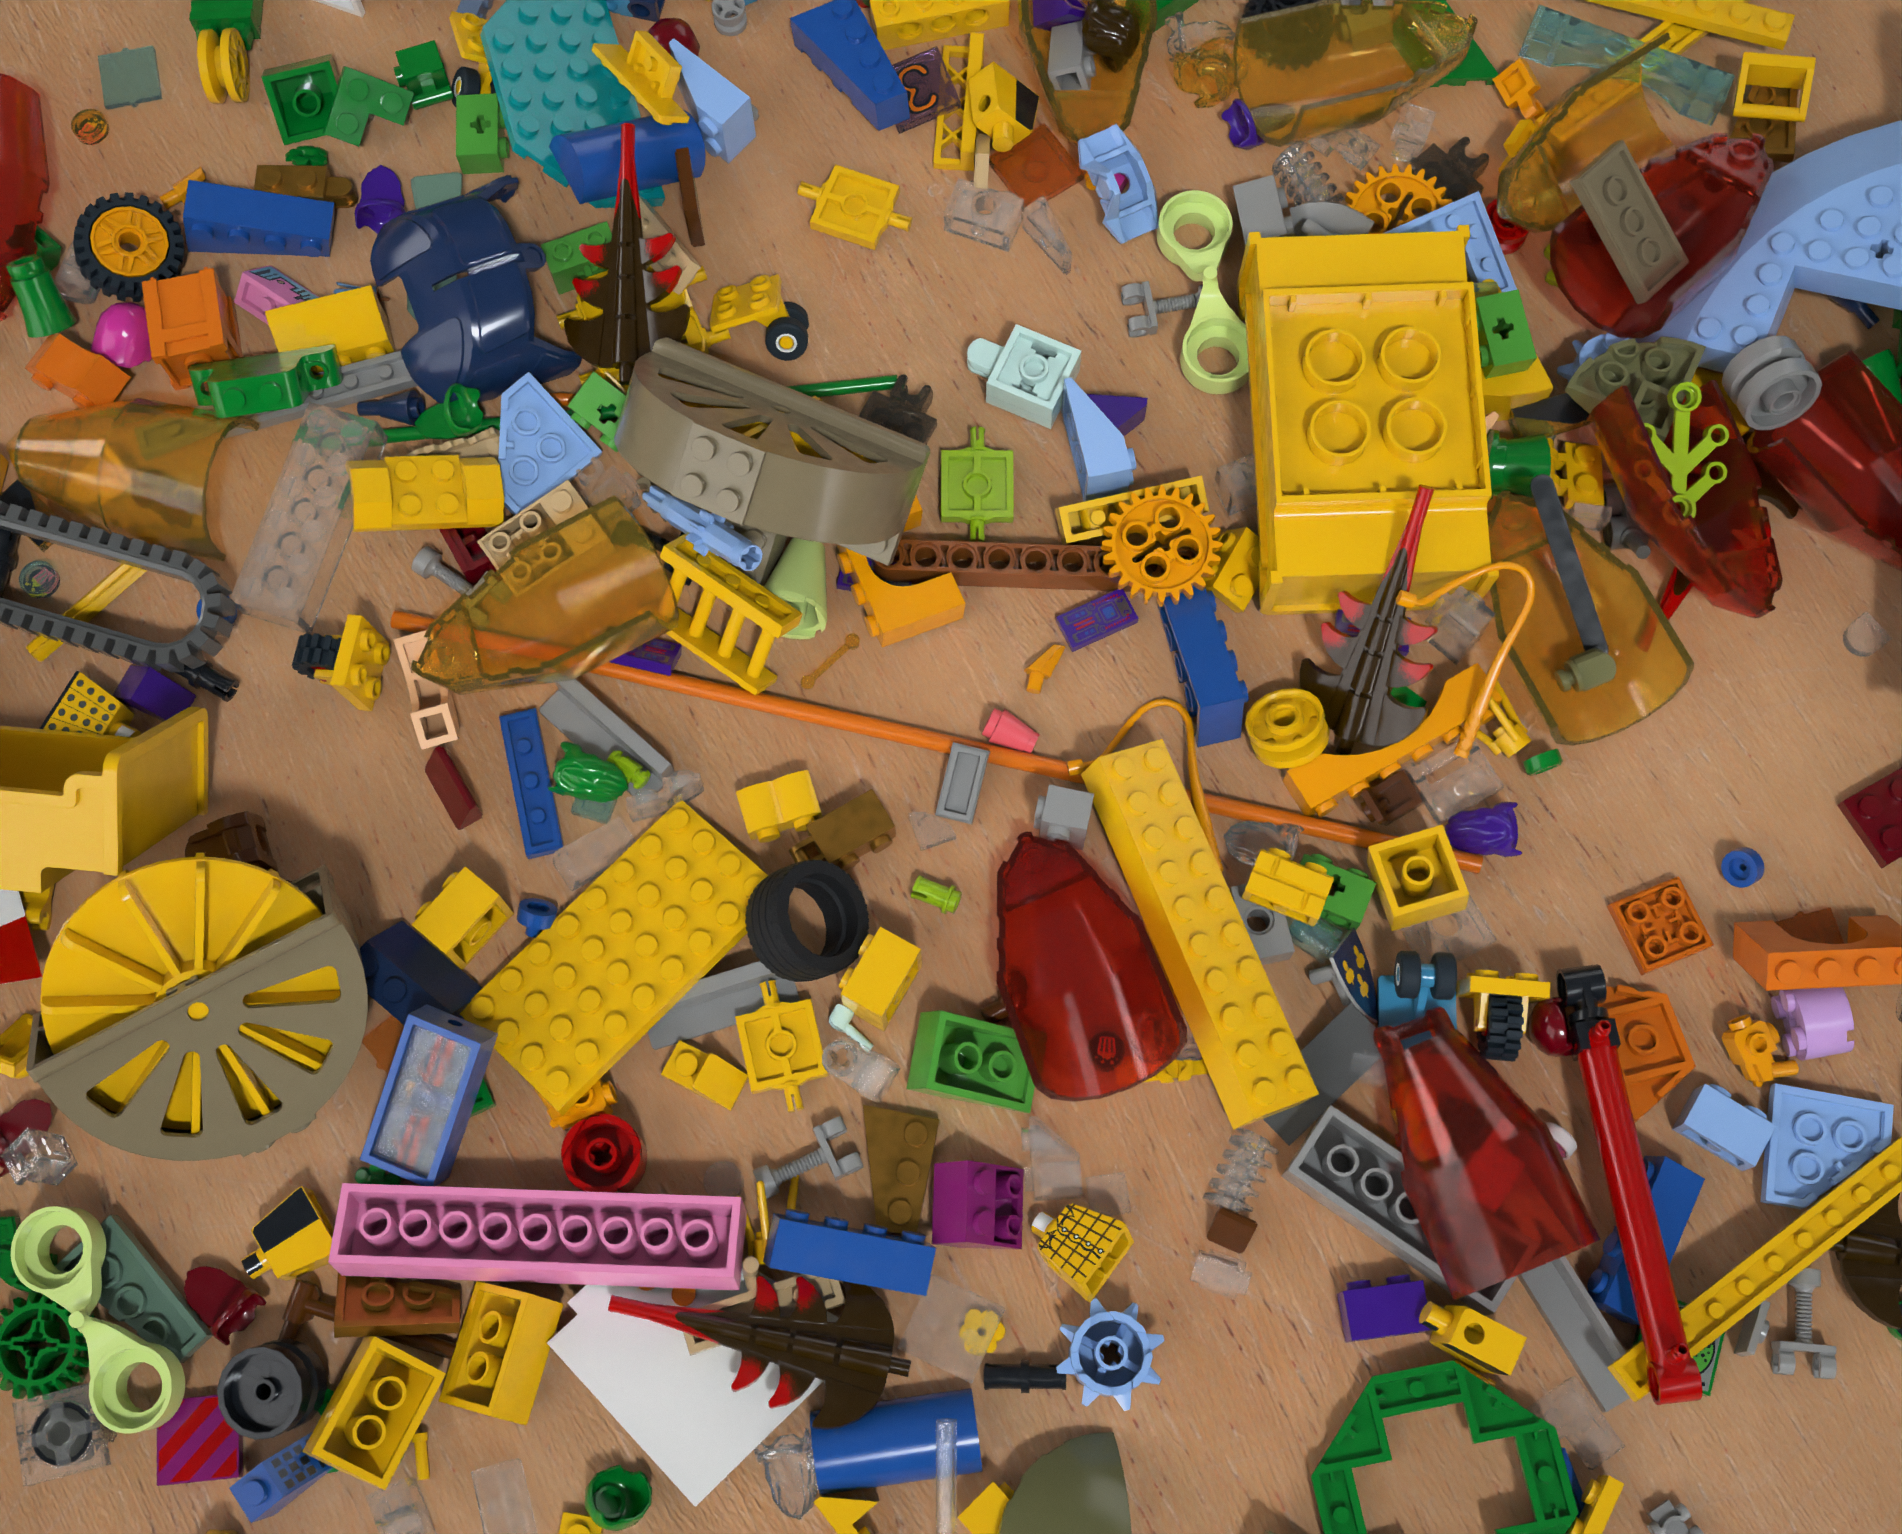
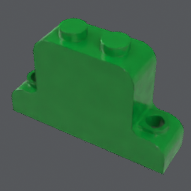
(264, 380)

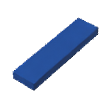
(530, 783)

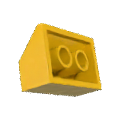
(347, 319)
(508, 1351)
(374, 1412)

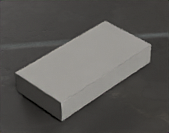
(962, 783)

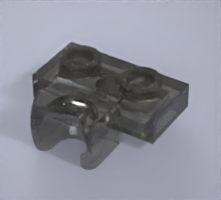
(1453, 169)
(902, 411)

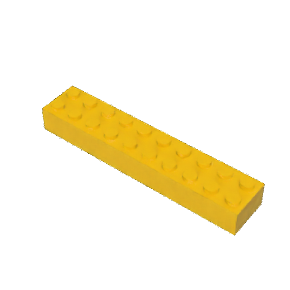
(1198, 934)

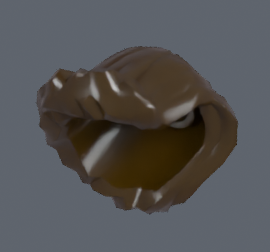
(1111, 32)

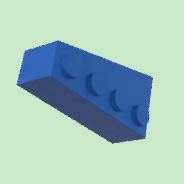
(850, 54)
(255, 222)
(1205, 666)

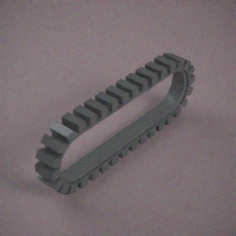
(135, 553)

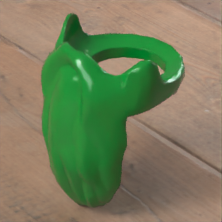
(452, 418)
(587, 776)

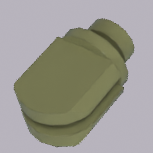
(1586, 671)

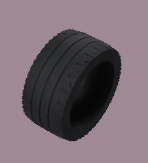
(771, 928)

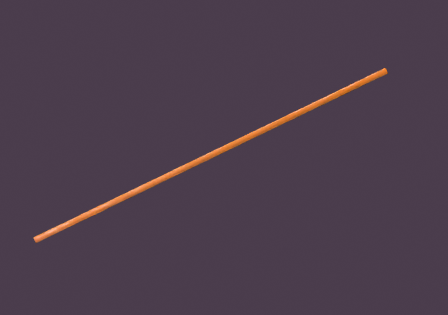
(943, 743)

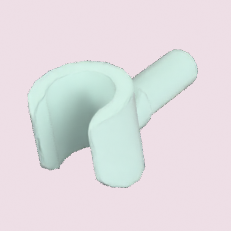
(840, 1020)

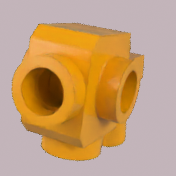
(1751, 1046)
(594, 1102)

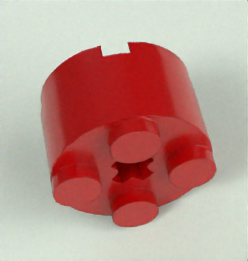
(601, 1134)

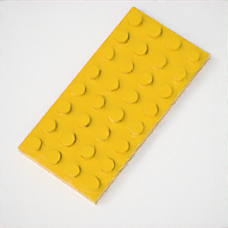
(618, 956)

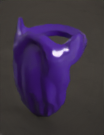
(1243, 128)
(379, 199)
(1485, 830)

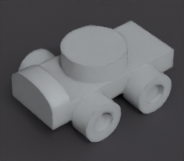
(1670, 1519)

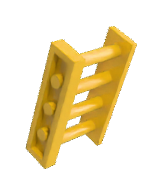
(746, 599)

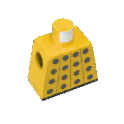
(89, 709)

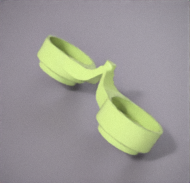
(1213, 320)
(111, 1348)

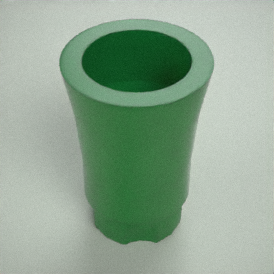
(39, 297)

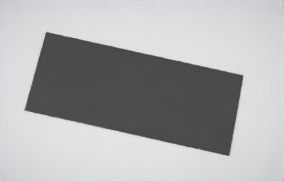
(1328, 1062)

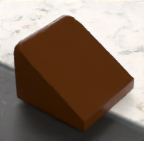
(1231, 1230)

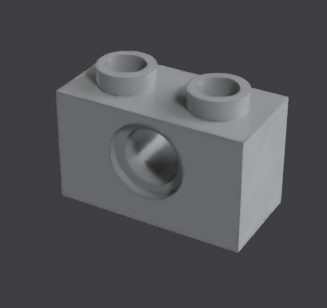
(1274, 942)

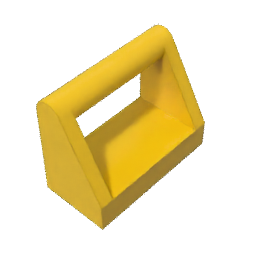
(1774, 71)

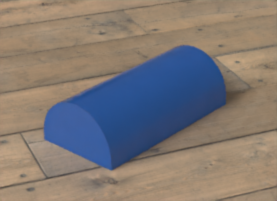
(593, 156)
(894, 1443)

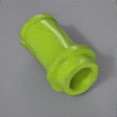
(936, 894)

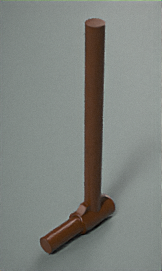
(306, 1304)

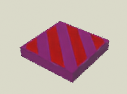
(198, 1445)

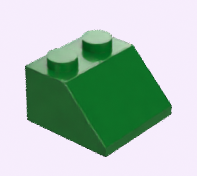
(301, 96)

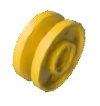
(223, 65)
(1287, 728)

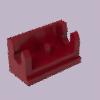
(468, 552)

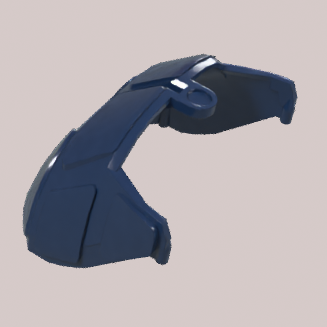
(480, 324)

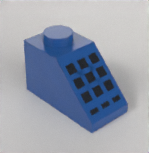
(278, 1481)

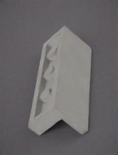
(601, 731)
(716, 1002)
(1577, 1327)

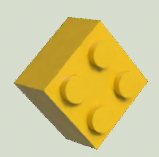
(1417, 877)
(462, 917)
(880, 977)

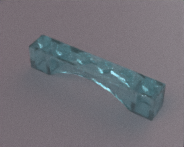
(1685, 84)

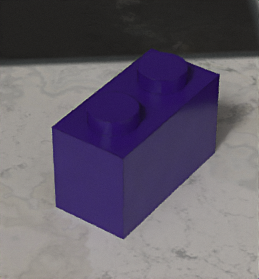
(1383, 1309)

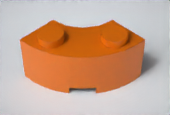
(76, 372)

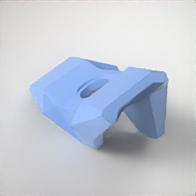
(1113, 153)

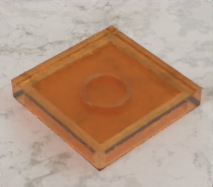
(1037, 167)

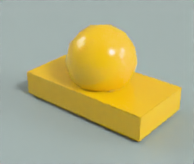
(15, 1047)

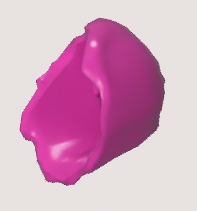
(122, 335)

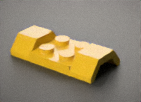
(426, 493)

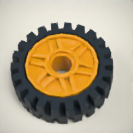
(124, 221)

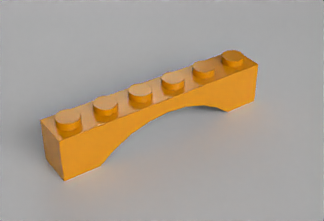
(1332, 777)

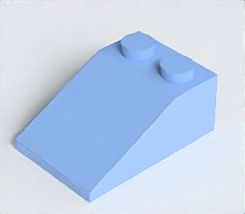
(715, 104)
(1096, 446)

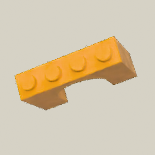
(901, 610)

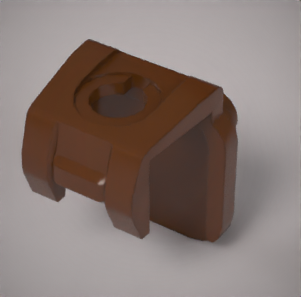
(235, 838)

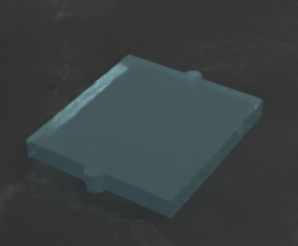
(129, 77)

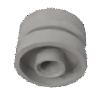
(1771, 382)

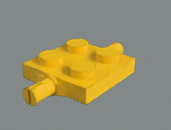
(854, 207)
(781, 1046)

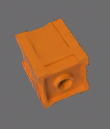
(190, 323)

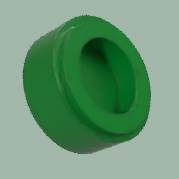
(1542, 762)

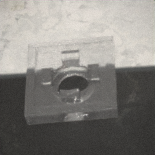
(1470, 938)

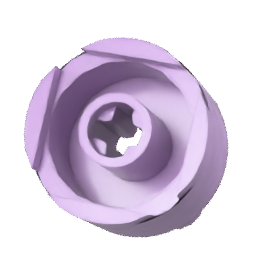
(1814, 1021)

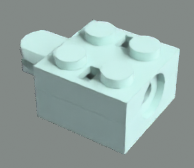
(1025, 373)

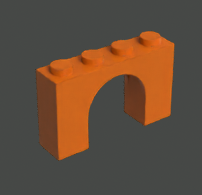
(1789, 963)

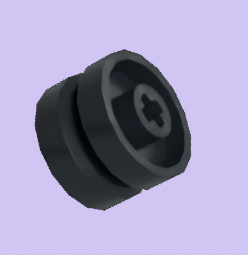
(271, 1388)

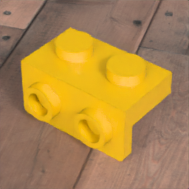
(1238, 569)

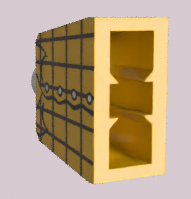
(1082, 1246)

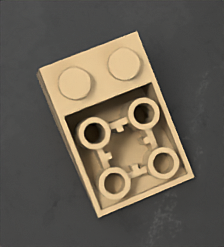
(536, 518)

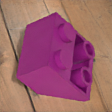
(977, 1205)

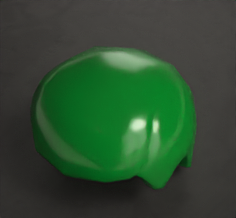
(618, 1498)

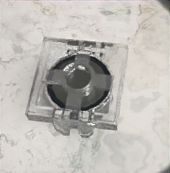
(61, 1436)

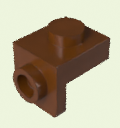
(1391, 799)

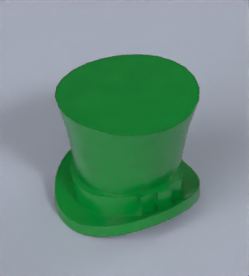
(1516, 462)

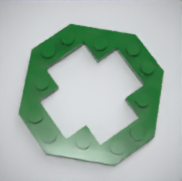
(1488, 1416)

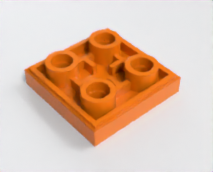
(1660, 925)

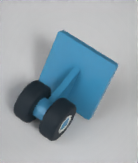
(1417, 989)

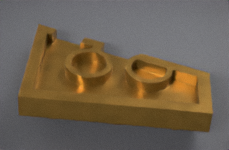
(1779, 134)
(899, 1164)
(393, 1308)

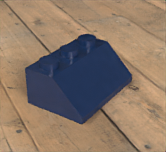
(409, 973)

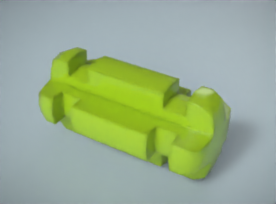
(630, 768)

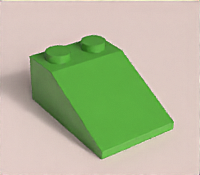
(970, 1062)

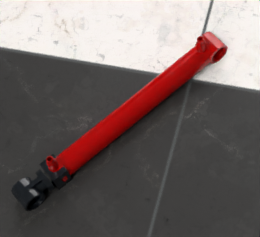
(1595, 1041)

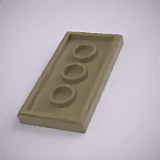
(1629, 221)

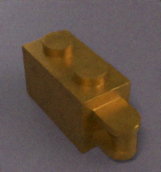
(306, 182)
(848, 833)

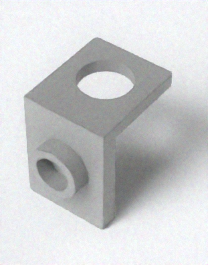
(1753, 1330)

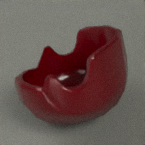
(669, 28)
(1550, 1028)

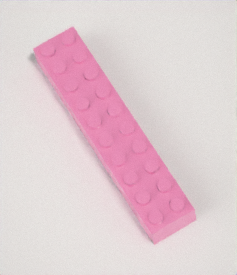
(539, 1236)

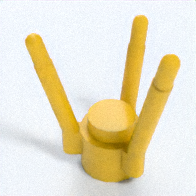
(1511, 735)
(757, 1246)

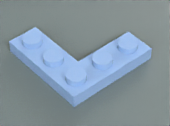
(1482, 250)

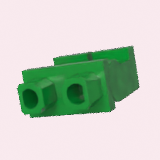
(222, 14)

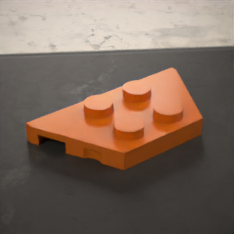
(1651, 1047)

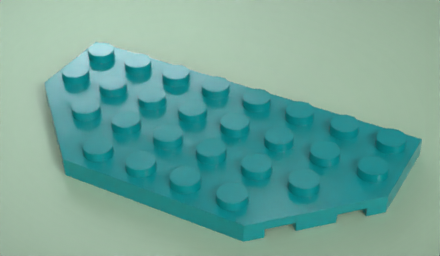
(553, 80)

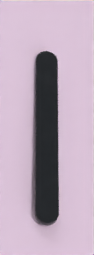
(1567, 563)

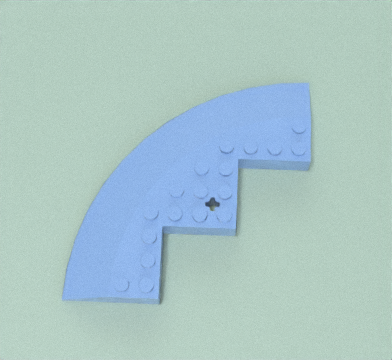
(1820, 228)

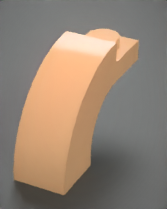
(432, 705)

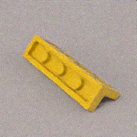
(968, 130)

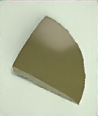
(1648, 372)
(1072, 1491)

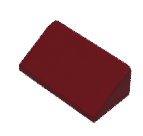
(452, 789)

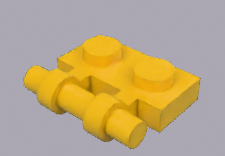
(1580, 473)

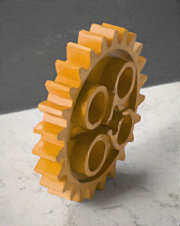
(1368, 199)
(1144, 519)

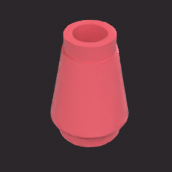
(1009, 731)

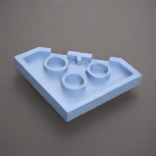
(537, 444)
(1818, 1142)

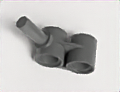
(1621, 530)

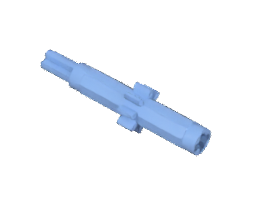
(705, 529)

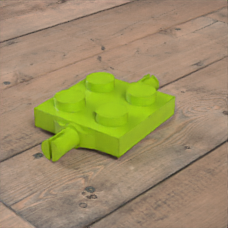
(977, 485)

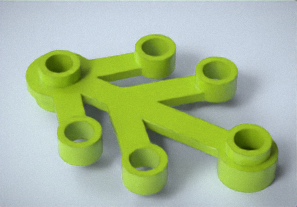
(1680, 461)

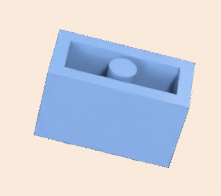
(1724, 1126)

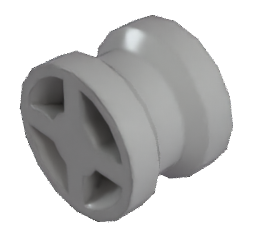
(723, 22)

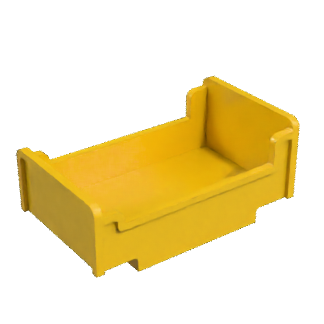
(1355, 401)
(95, 797)

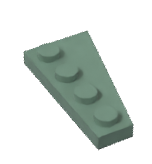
(142, 1294)

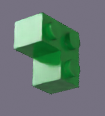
(357, 97)

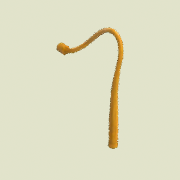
(1486, 690)
(1077, 766)

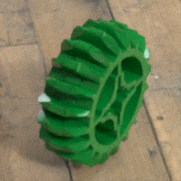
(42, 1360)

